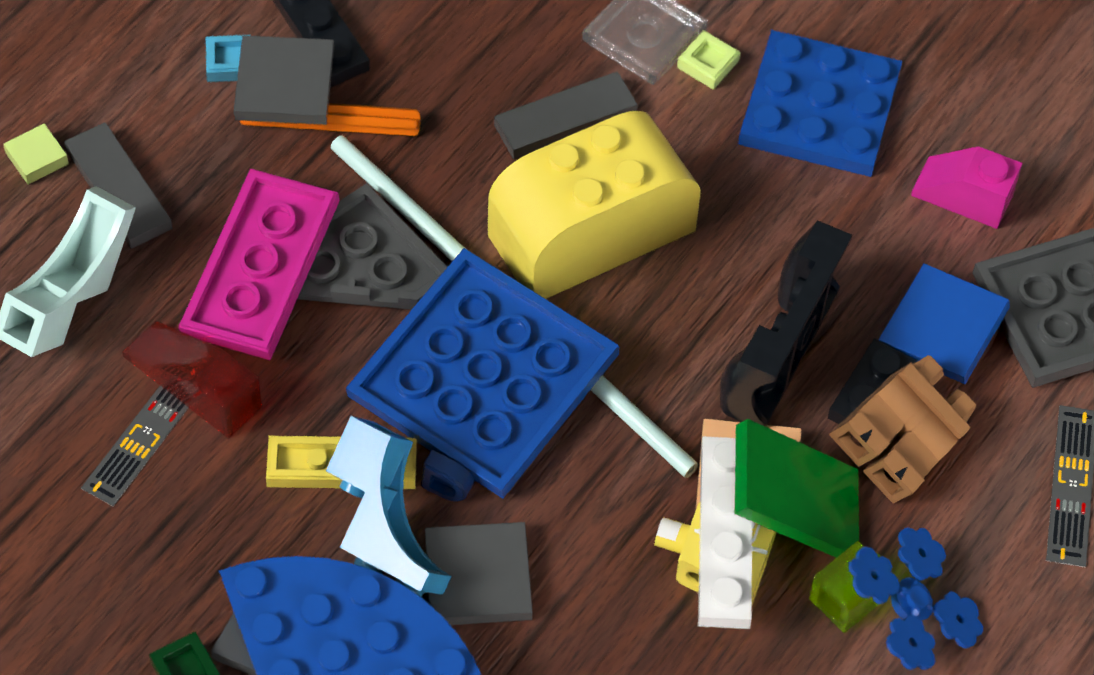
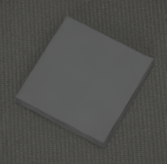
(284, 80)
(486, 570)

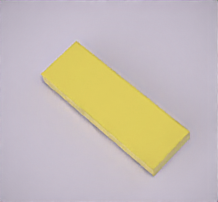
(304, 461)

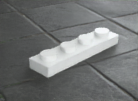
(723, 543)

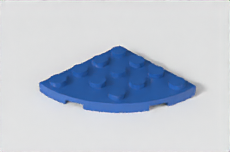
(338, 621)

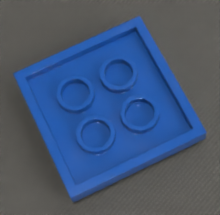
(820, 103)

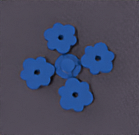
(913, 600)

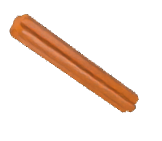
(361, 120)

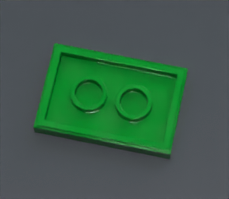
(795, 489)

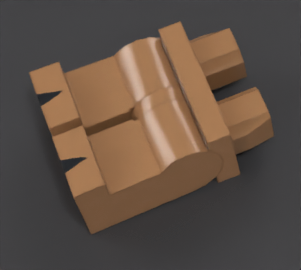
(918, 415)

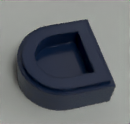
(446, 477)

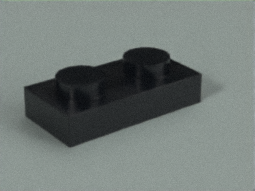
(872, 370)

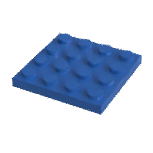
(483, 371)

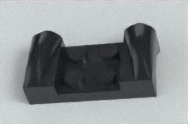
(764, 368)

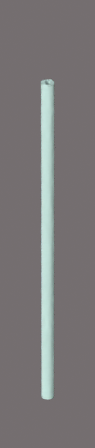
(451, 248)

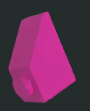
(969, 183)

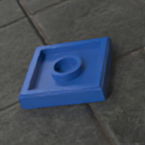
(946, 321)

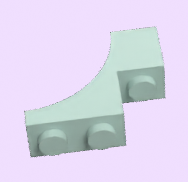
(82, 266)

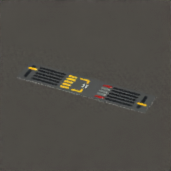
(135, 447)
(1071, 487)

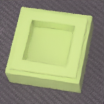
(708, 59)
(36, 154)

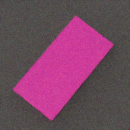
(259, 264)

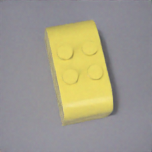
(591, 203)

